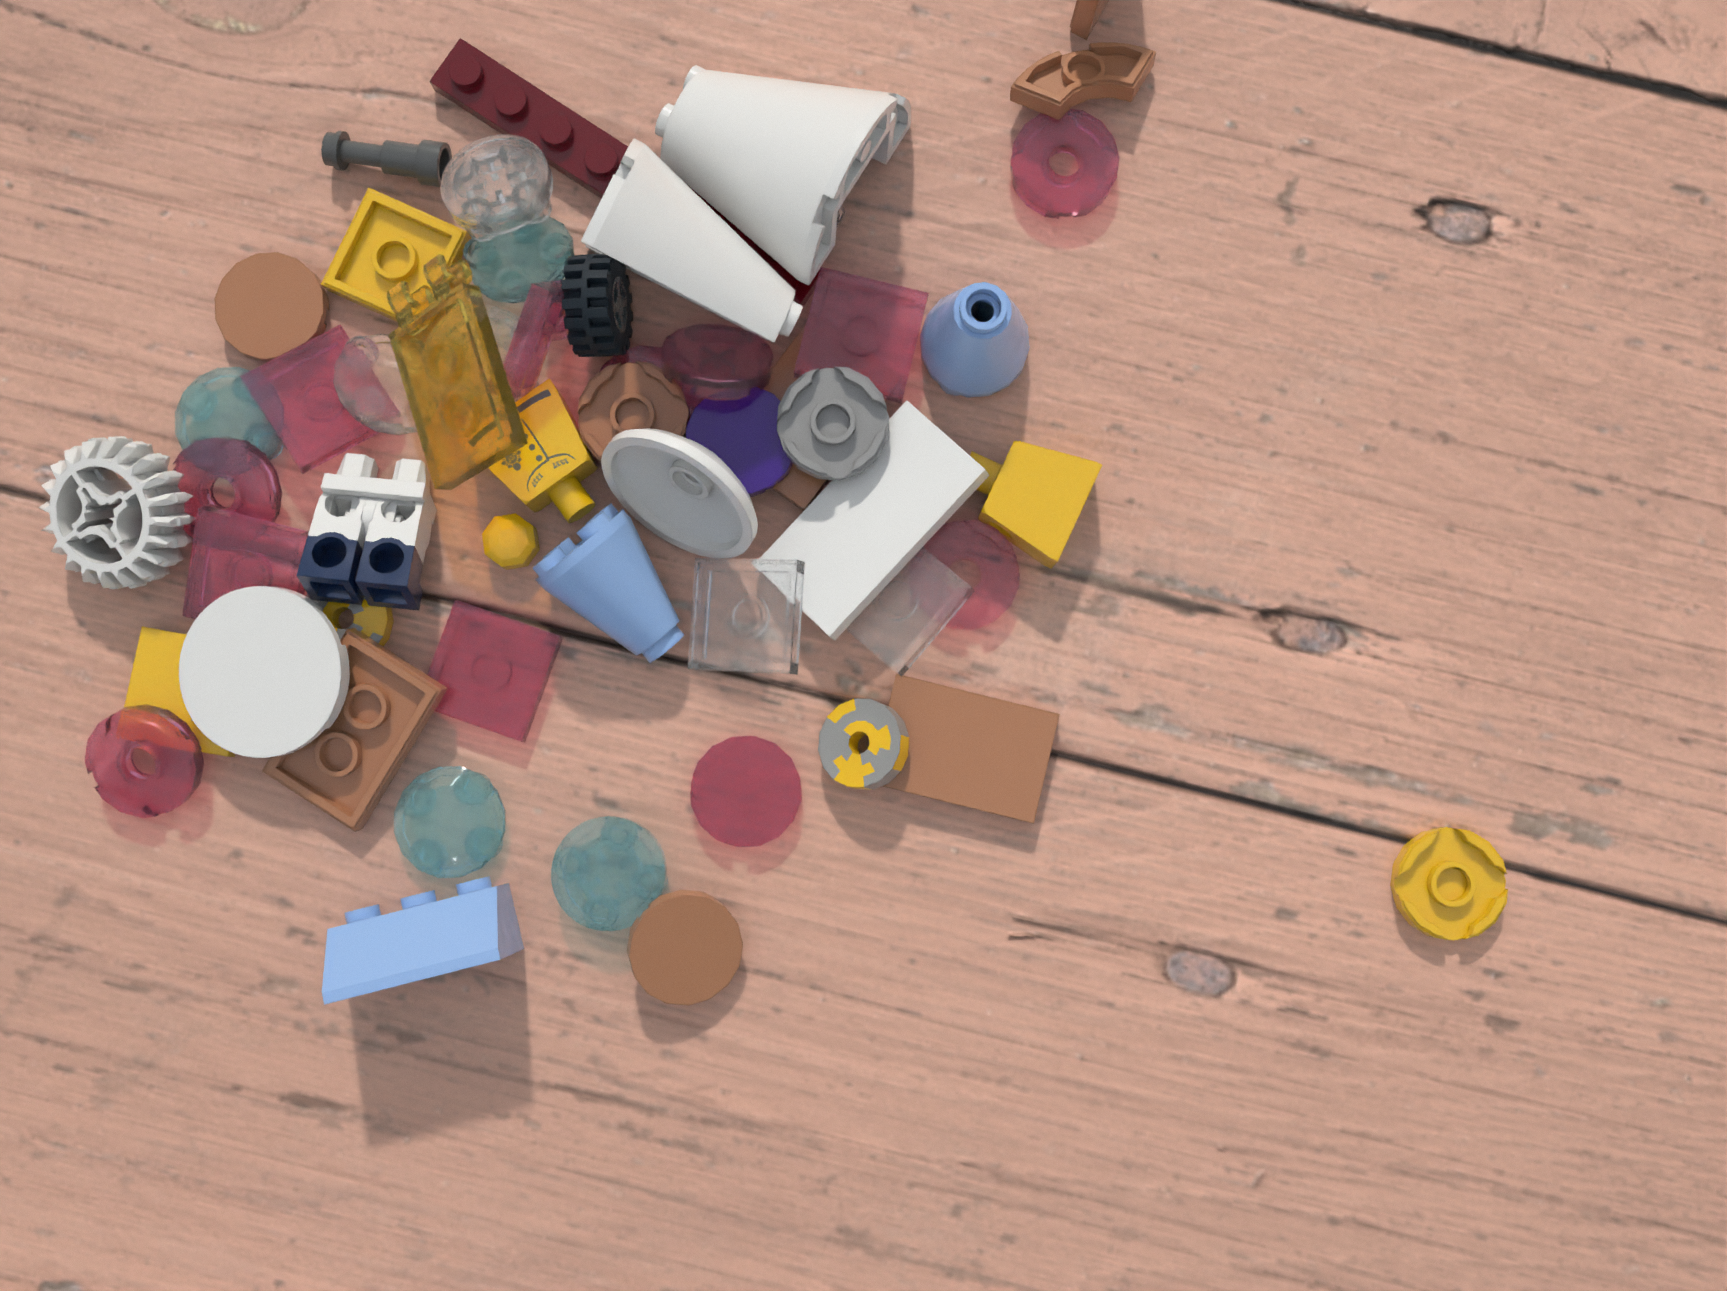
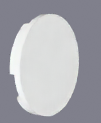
(263, 671)

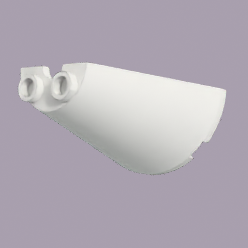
(778, 154)
(682, 245)

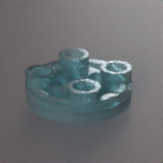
(608, 872)

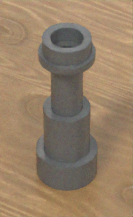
(419, 161)

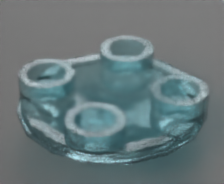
(517, 259)
(222, 406)
(450, 821)

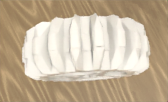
(100, 512)

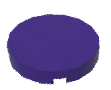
(743, 437)

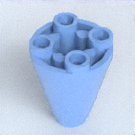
(972, 354)
(613, 584)

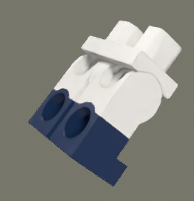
(369, 535)

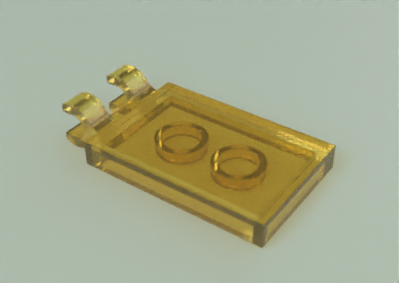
(453, 374)

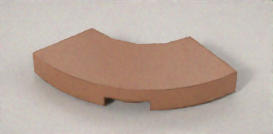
(1072, 78)

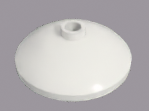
(680, 492)

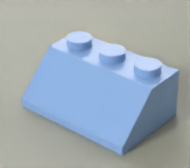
(420, 939)

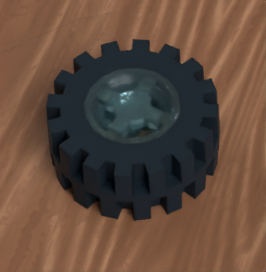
(597, 305)

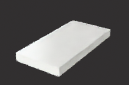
(877, 521)

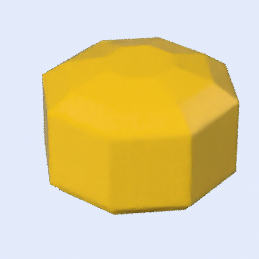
(510, 541)

